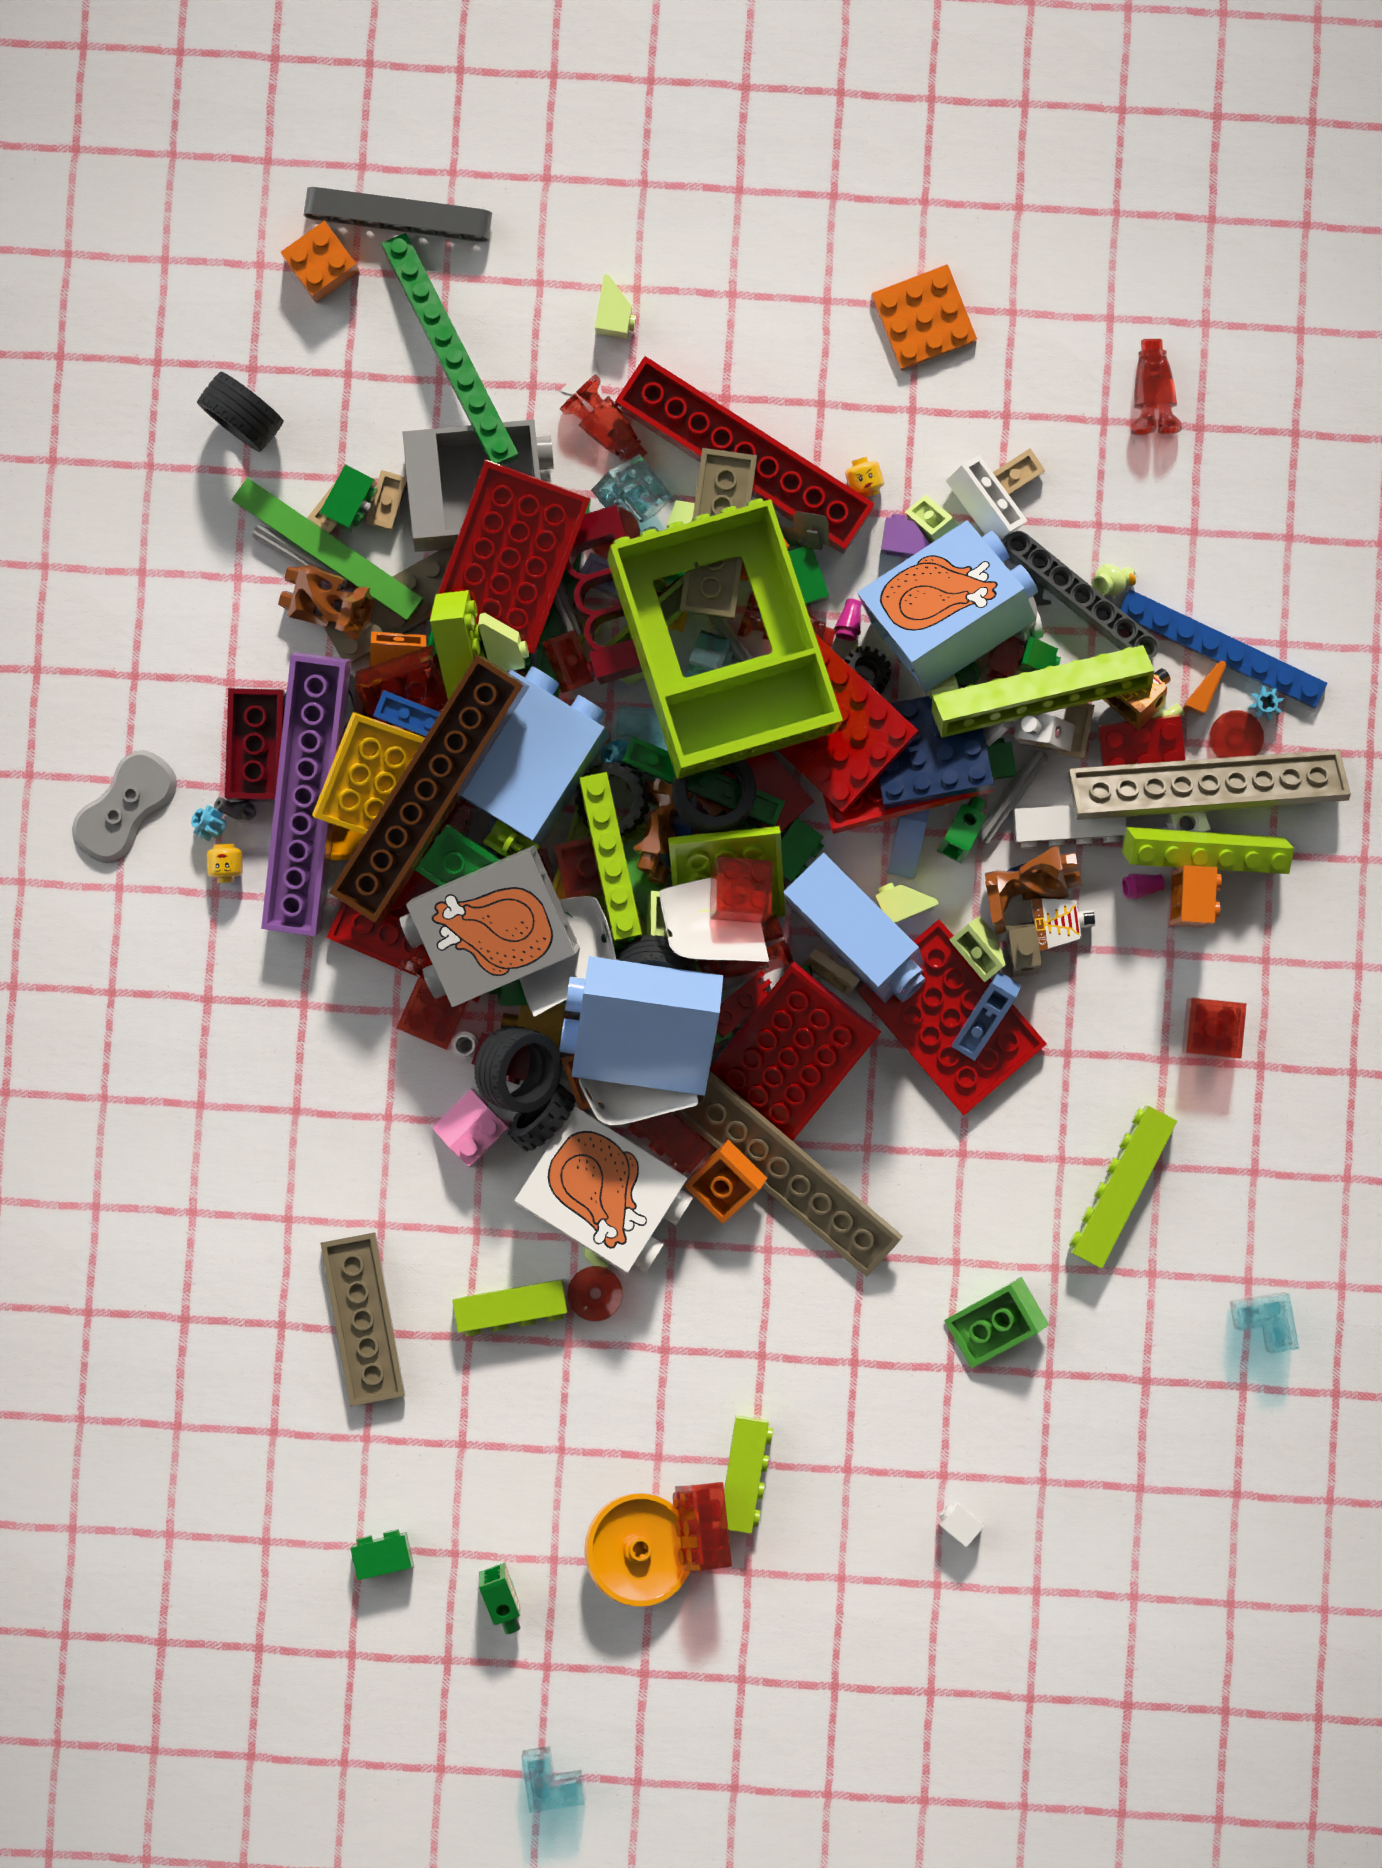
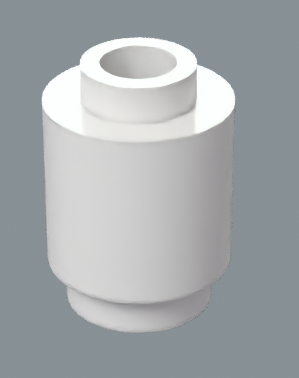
(457, 1041)

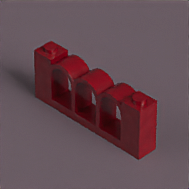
(611, 661)

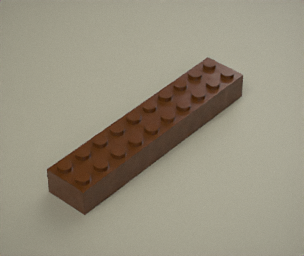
(429, 789)

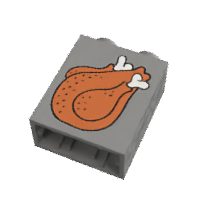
(489, 927)

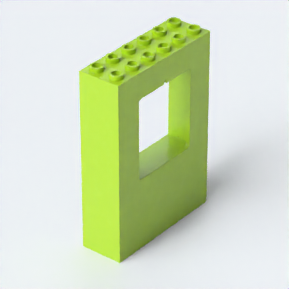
(741, 706)

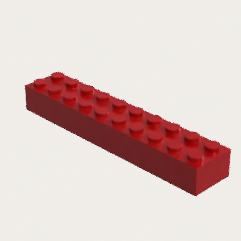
(697, 422)

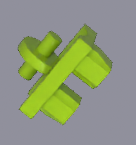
(507, 840)

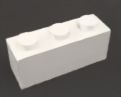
(986, 499)

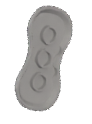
(138, 789)

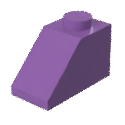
(902, 537)

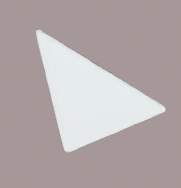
(582, 378)

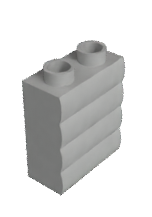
(445, 470)

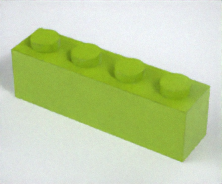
(510, 1305)
(744, 1472)

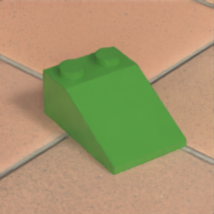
(996, 1322)

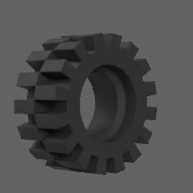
(874, 662)

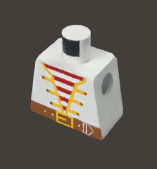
(1040, 732)
(1058, 921)

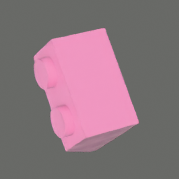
(470, 1128)

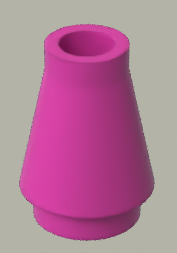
(849, 621)
(1141, 885)

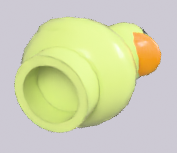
(1112, 581)

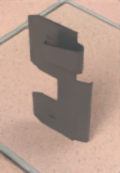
(803, 530)

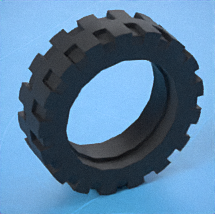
(639, 794)
(536, 1127)

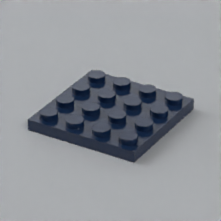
(933, 764)

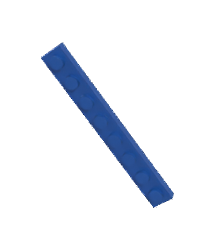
(1224, 648)

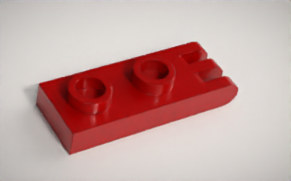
(741, 1004)

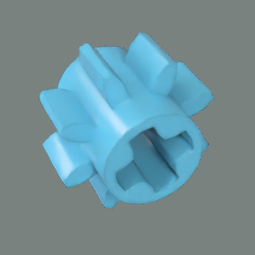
(1273, 703)
(614, 751)
(208, 823)

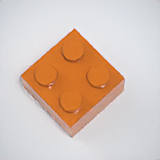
(320, 261)
(725, 1181)

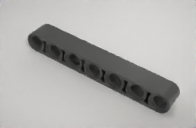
(397, 214)
(1075, 584)

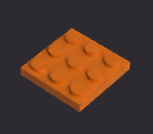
(924, 317)

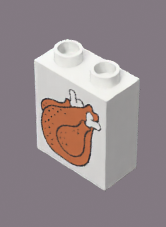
(604, 1192)

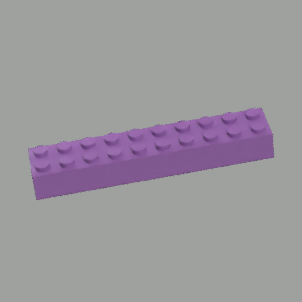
(308, 747)

